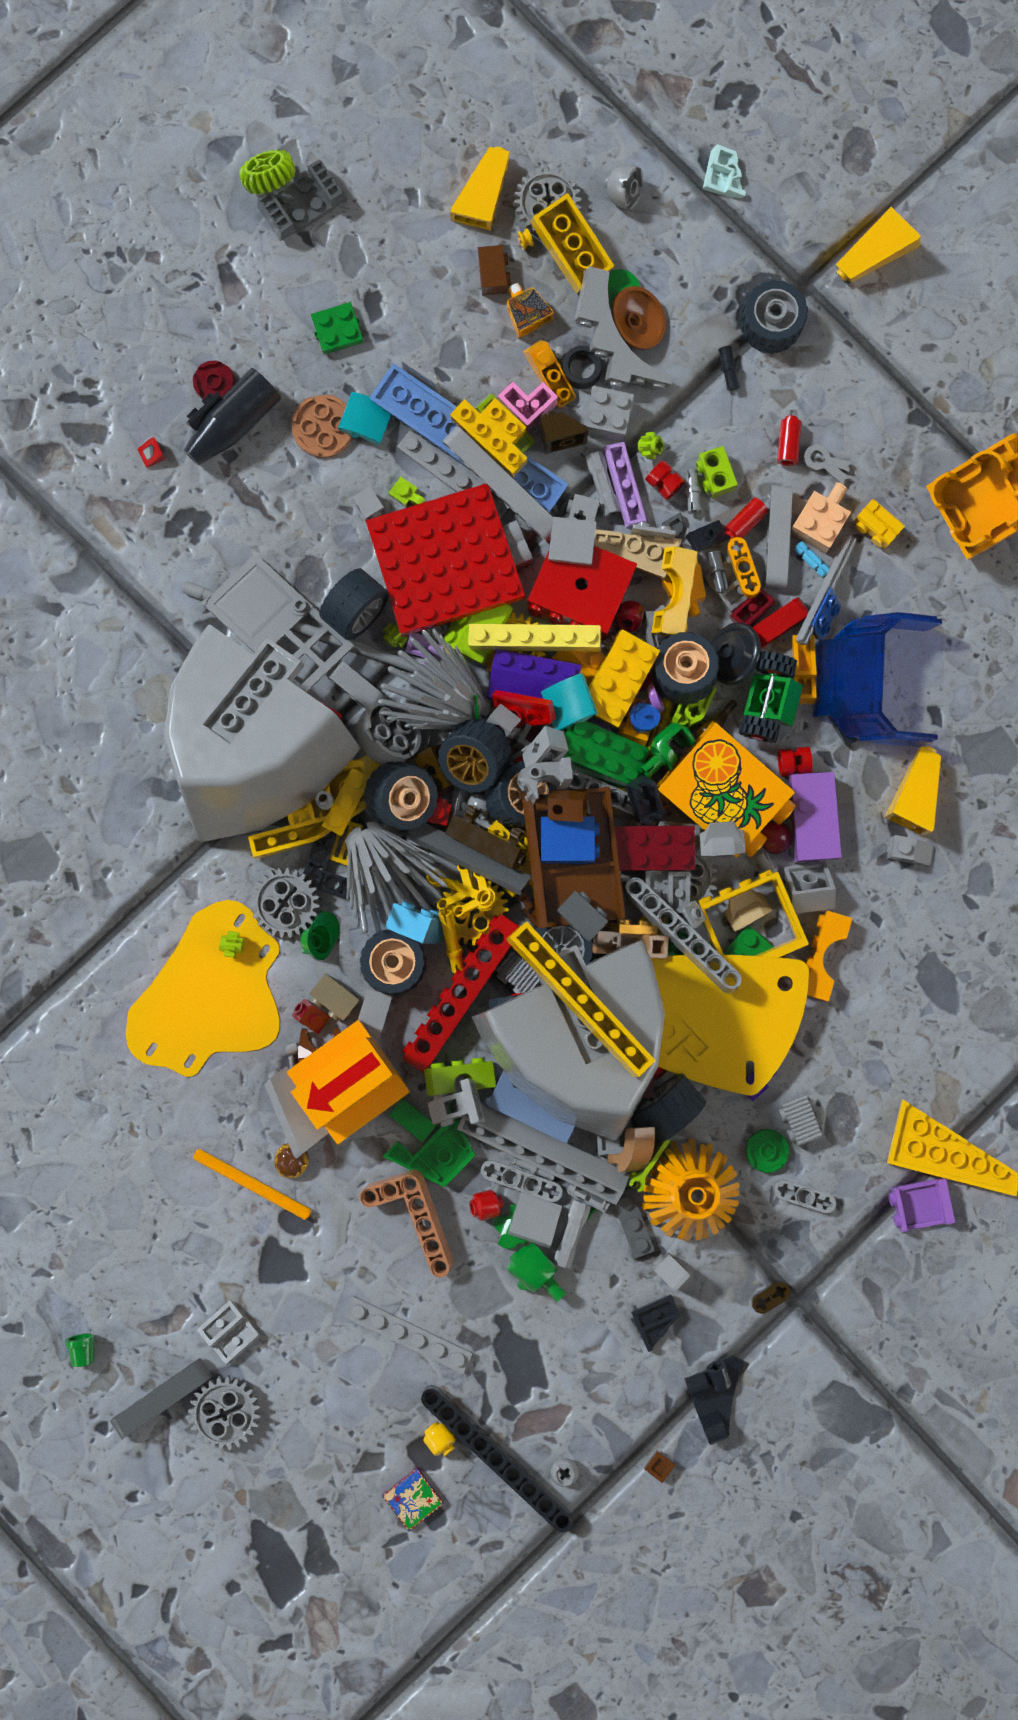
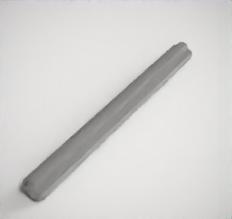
(830, 581)

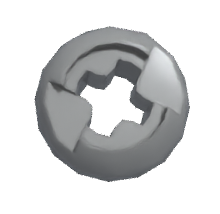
(478, 800)
(564, 1463)

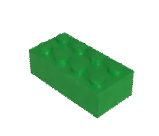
(604, 754)

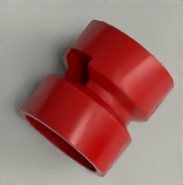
(665, 480)
(787, 762)

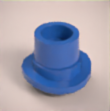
(644, 717)

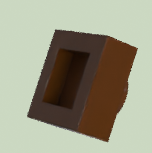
(659, 1466)

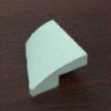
(723, 173)

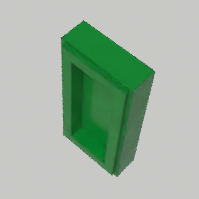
(412, 1120)

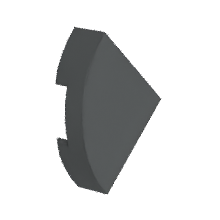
(675, 523)

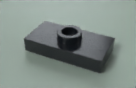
(707, 536)

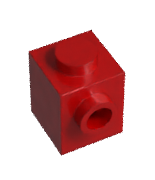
(440, 814)

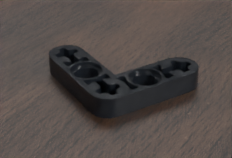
(323, 875)

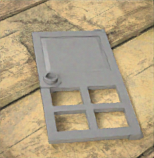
(262, 606)

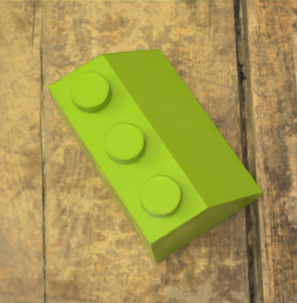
(459, 632)

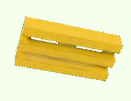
(340, 858)

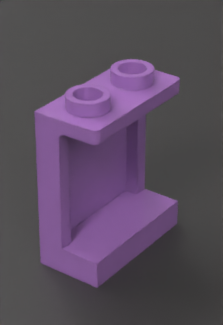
(921, 1204)

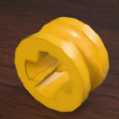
(525, 239)

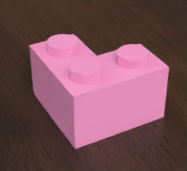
(528, 408)

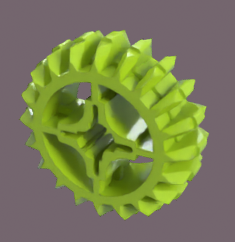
(267, 171)

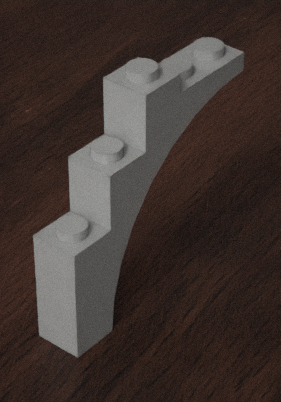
(606, 341)

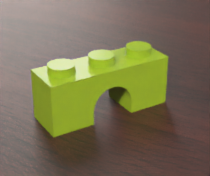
(441, 1079)

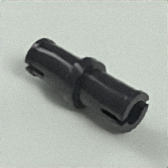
(729, 368)

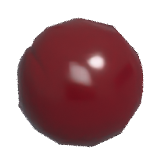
(778, 837)

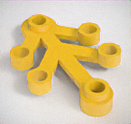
(465, 891)

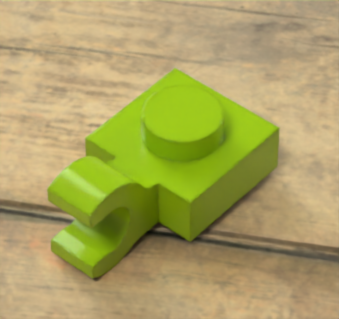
(405, 493)

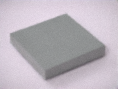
(572, 541)
(535, 1220)

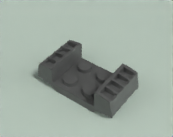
(301, 202)

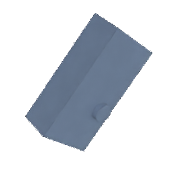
(520, 1107)

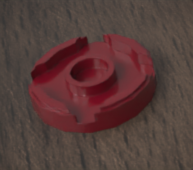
(213, 378)

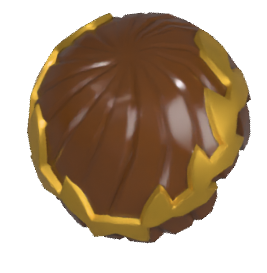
(287, 1164)

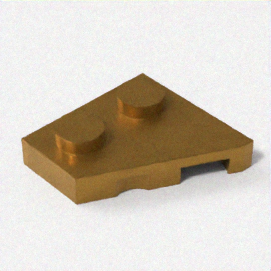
(624, 926)

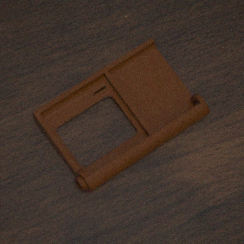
(557, 882)

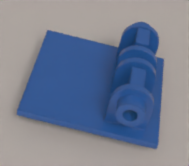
(828, 610)

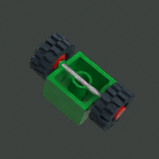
(771, 698)

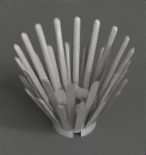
(453, 700)
(377, 856)

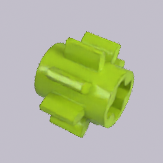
(650, 445)
(393, 636)
(231, 944)

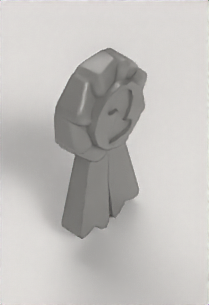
(818, 458)

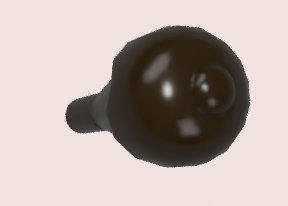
(718, 718)

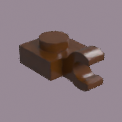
(529, 909)

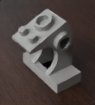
(553, 772)
(467, 1102)

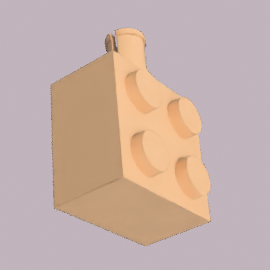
(821, 519)

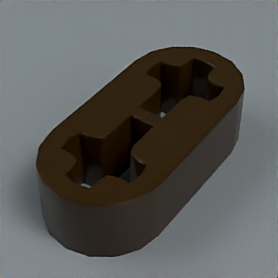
(772, 1302)

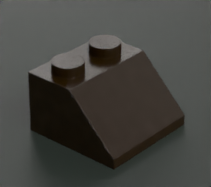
(561, 432)

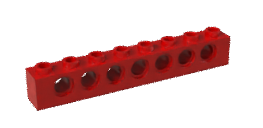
(422, 1060)

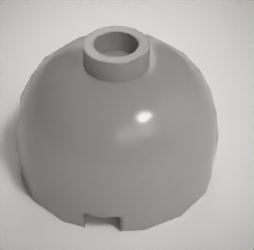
(624, 184)

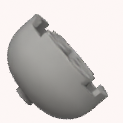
(384, 738)

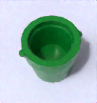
(80, 1349)

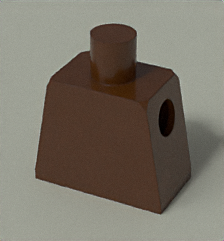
(565, 805)

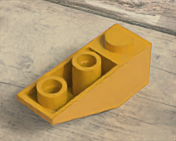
(549, 371)

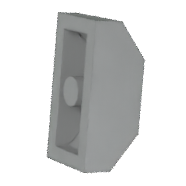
(722, 839)

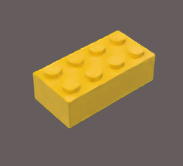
(570, 240)
(621, 677)

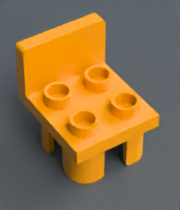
(981, 497)

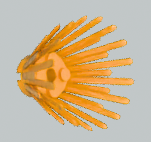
(680, 1182)

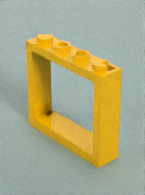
(746, 885)

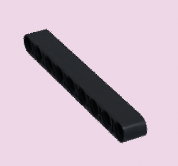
(501, 1468)

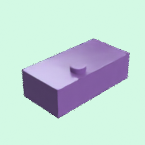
(814, 817)

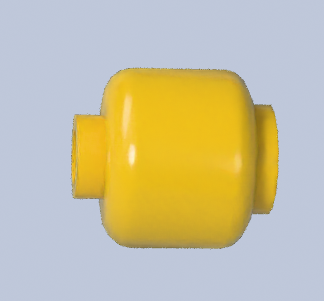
(439, 1439)

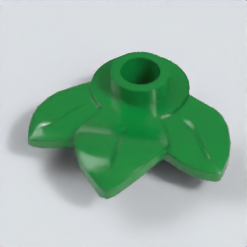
(502, 1225)

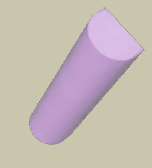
(624, 484)

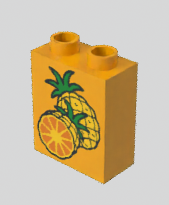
(727, 783)

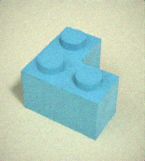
(415, 924)

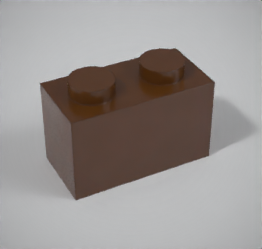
(492, 270)

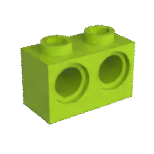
(722, 471)

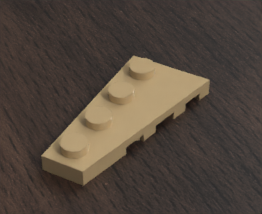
(640, 549)

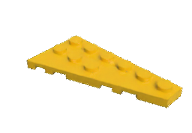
(934, 1149)

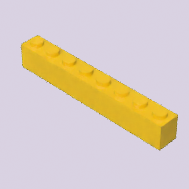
(580, 1000)

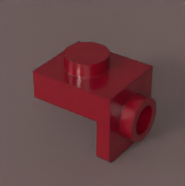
(310, 1016)

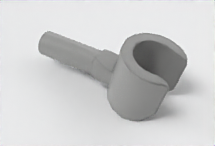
(559, 353)
(291, 1049)

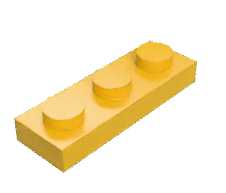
(346, 802)

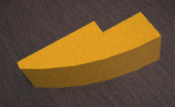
(805, 669)

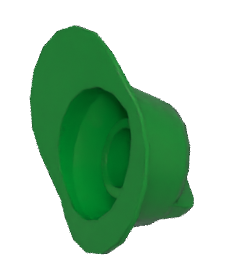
(321, 936)

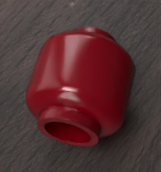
(630, 616)

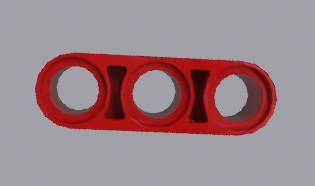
(781, 621)

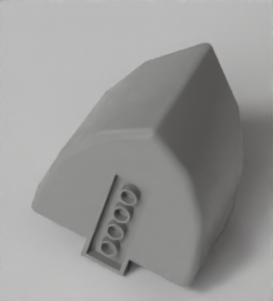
(248, 737)
(561, 1061)

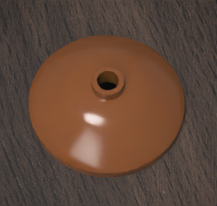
(638, 317)

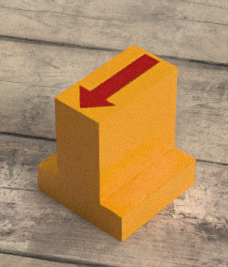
(346, 1083)

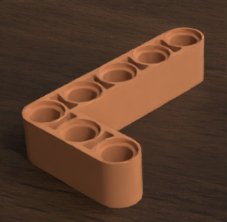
(417, 1213)

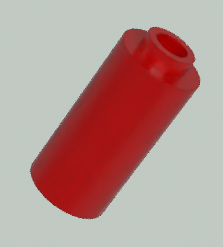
(789, 441)
(746, 519)

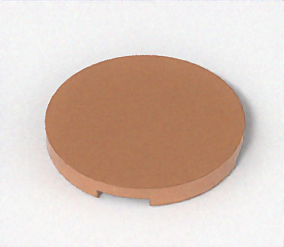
(316, 426)

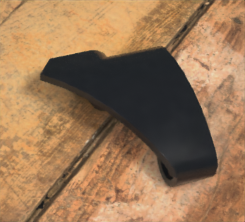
(714, 1394)

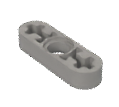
(821, 1195)

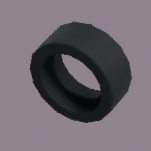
(582, 383)

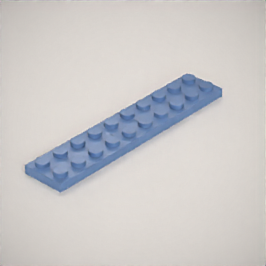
(430, 417)

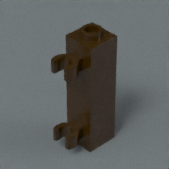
(487, 841)

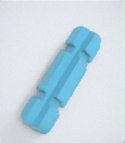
(812, 558)

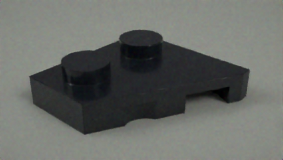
(655, 1319)

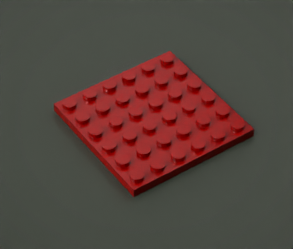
(445, 559)

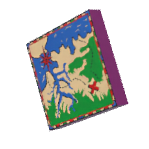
(413, 1499)

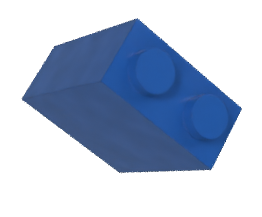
(569, 841)

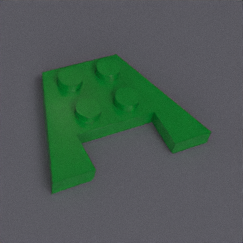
(439, 1158)

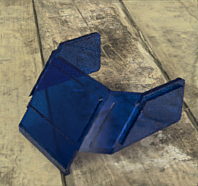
(853, 675)

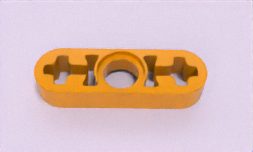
(754, 580)

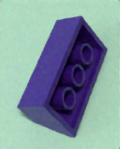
(527, 673)

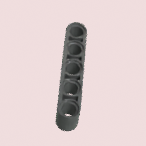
(161, 1398)

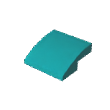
(364, 418)
(570, 701)

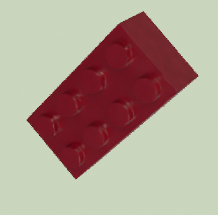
(656, 847)

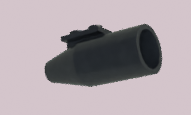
(230, 417)

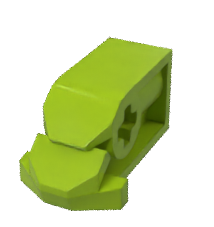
(683, 712)

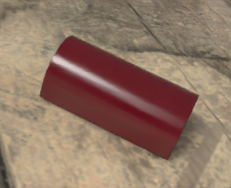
(753, 608)

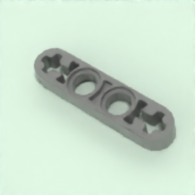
(519, 1185)

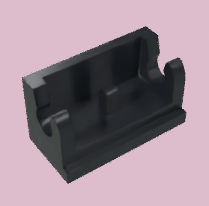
(645, 800)

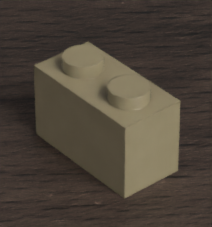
(334, 997)

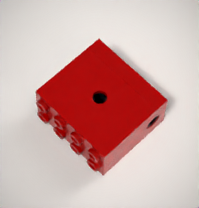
(604, 586)

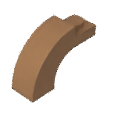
(608, 942)
(636, 1150)

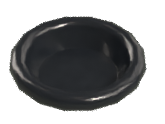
(738, 652)

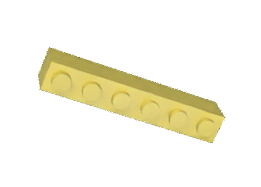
(535, 637)

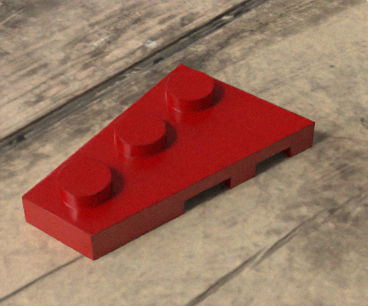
(528, 708)

